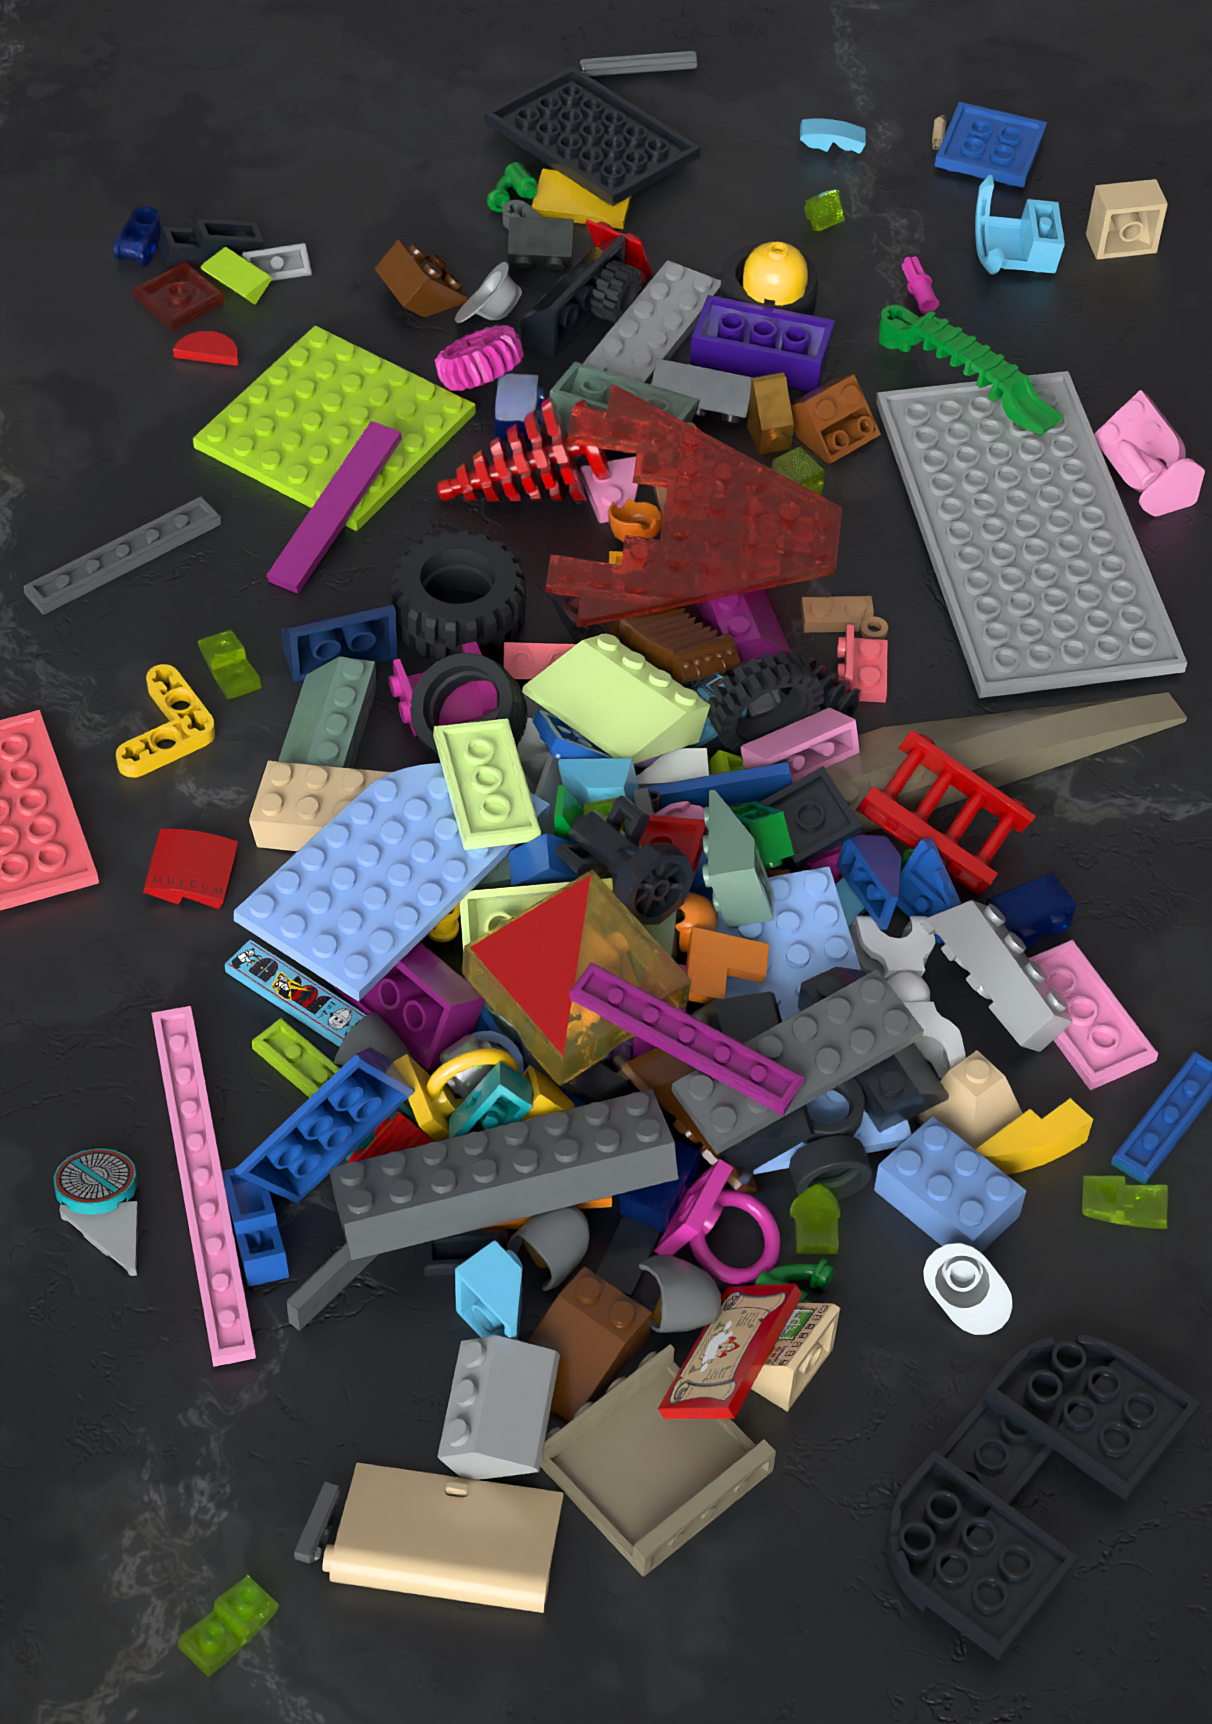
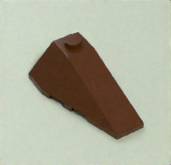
(657, 1072)

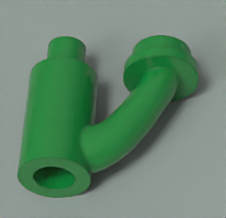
(516, 177)
(818, 1273)

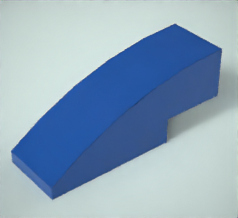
(255, 1230)

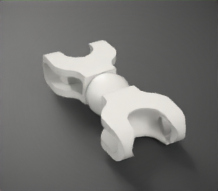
(902, 966)

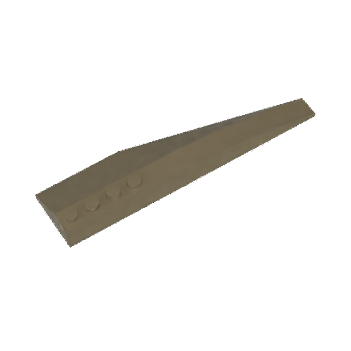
(1001, 745)

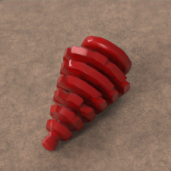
(526, 463)

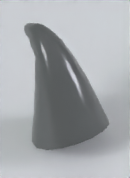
(374, 1033)

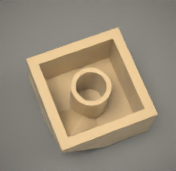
(1126, 219)

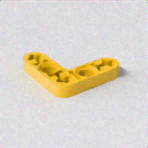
(178, 729)

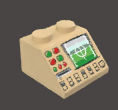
(798, 1353)

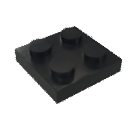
(814, 816)

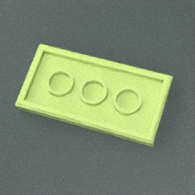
(486, 784)

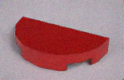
(207, 347)

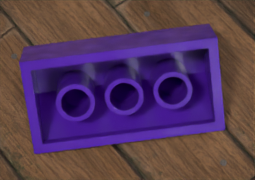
(761, 342)

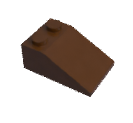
(596, 1337)

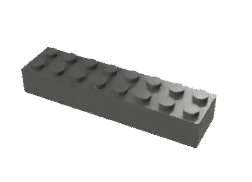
(503, 1174)

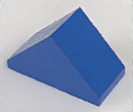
(537, 864)

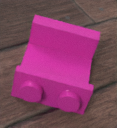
(461, 706)

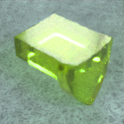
(816, 1221)

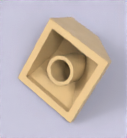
(977, 1103)

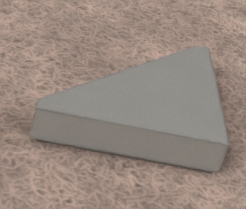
(110, 1232)

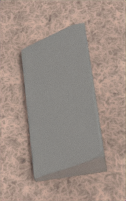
(281, 262)

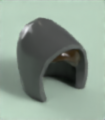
(554, 1241)
(687, 1295)

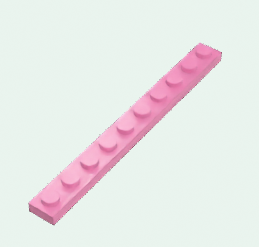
(203, 1188)

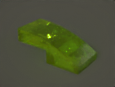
(229, 664)
(1130, 1205)

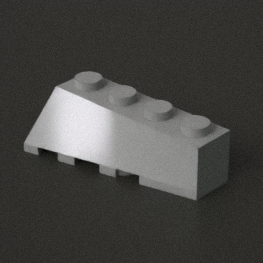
(1001, 972)

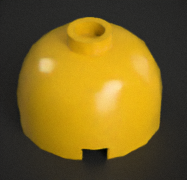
(775, 273)

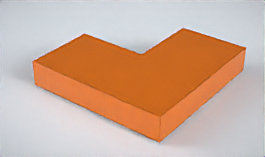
(719, 955)

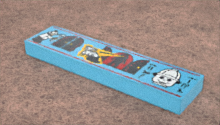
(293, 992)

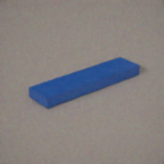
(733, 787)
(1166, 1120)

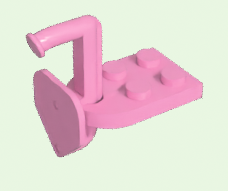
(1138, 444)

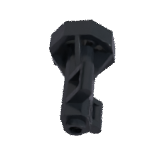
(646, 879)

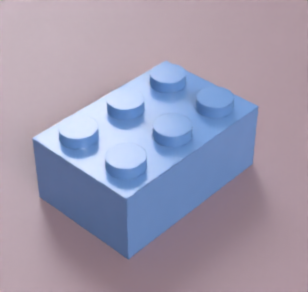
(949, 1188)

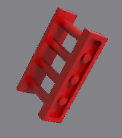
(911, 827)

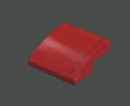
(190, 867)

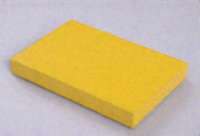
(564, 199)

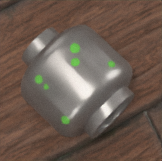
(468, 1079)

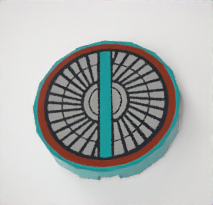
(95, 1181)

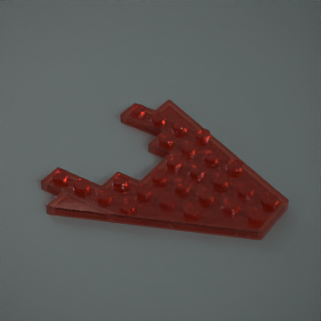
(724, 522)

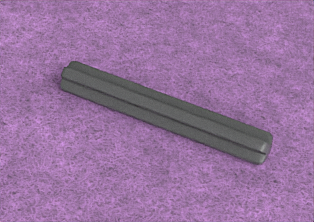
(639, 63)

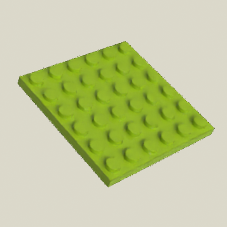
(313, 408)

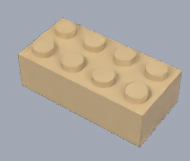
(302, 800)

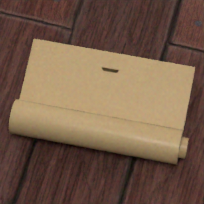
(446, 1537)

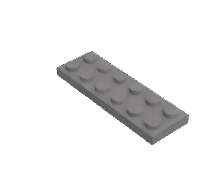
(654, 323)

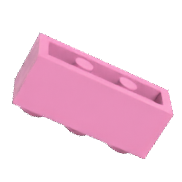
(806, 744)

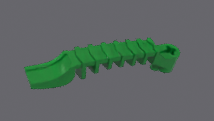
(1019, 400)

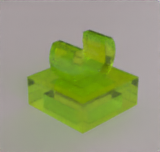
(824, 210)

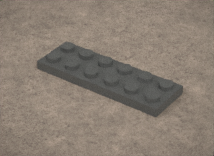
(820, 1043)

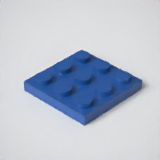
(991, 143)

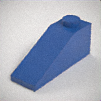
(873, 873)

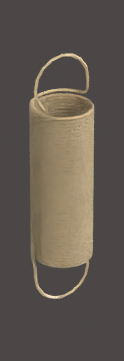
(938, 131)

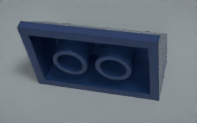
(355, 634)

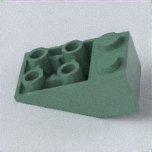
(734, 868)

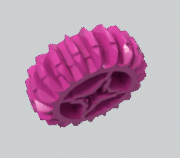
(479, 357)

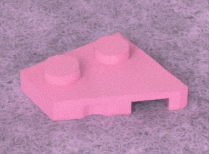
(612, 490)

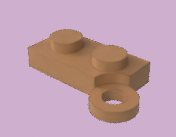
(834, 614)

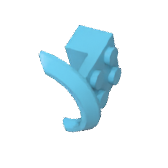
(1022, 243)

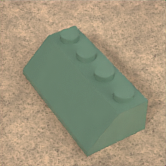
(594, 386)
(331, 714)

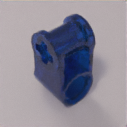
(139, 236)

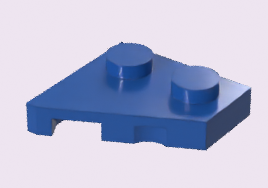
(925, 884)

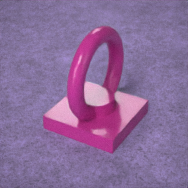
(699, 1214)

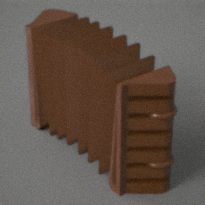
(677, 644)

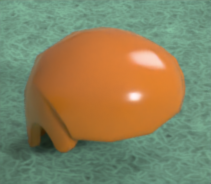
(635, 519)
(698, 913)

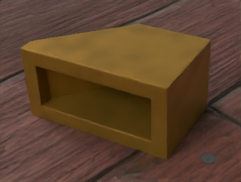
(770, 414)

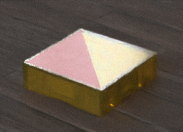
(542, 952)

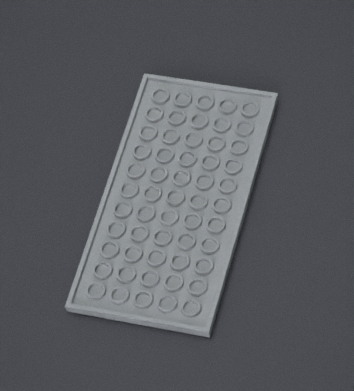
(1028, 540)

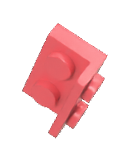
(530, 659)
(863, 665)

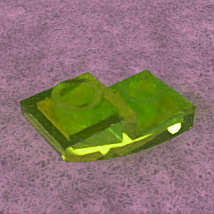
(229, 1626)

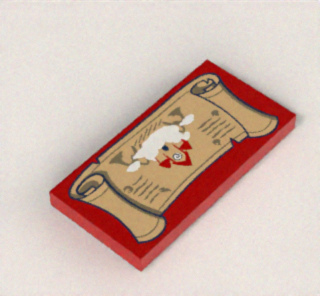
(730, 1353)

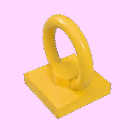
(432, 1097)

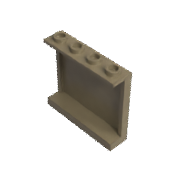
(647, 1476)

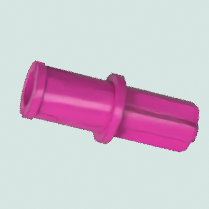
(920, 284)

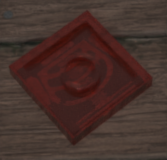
(178, 296)

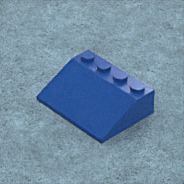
(327, 1126)

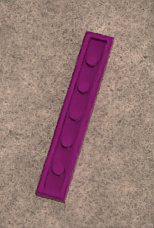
(334, 507)
(687, 1038)

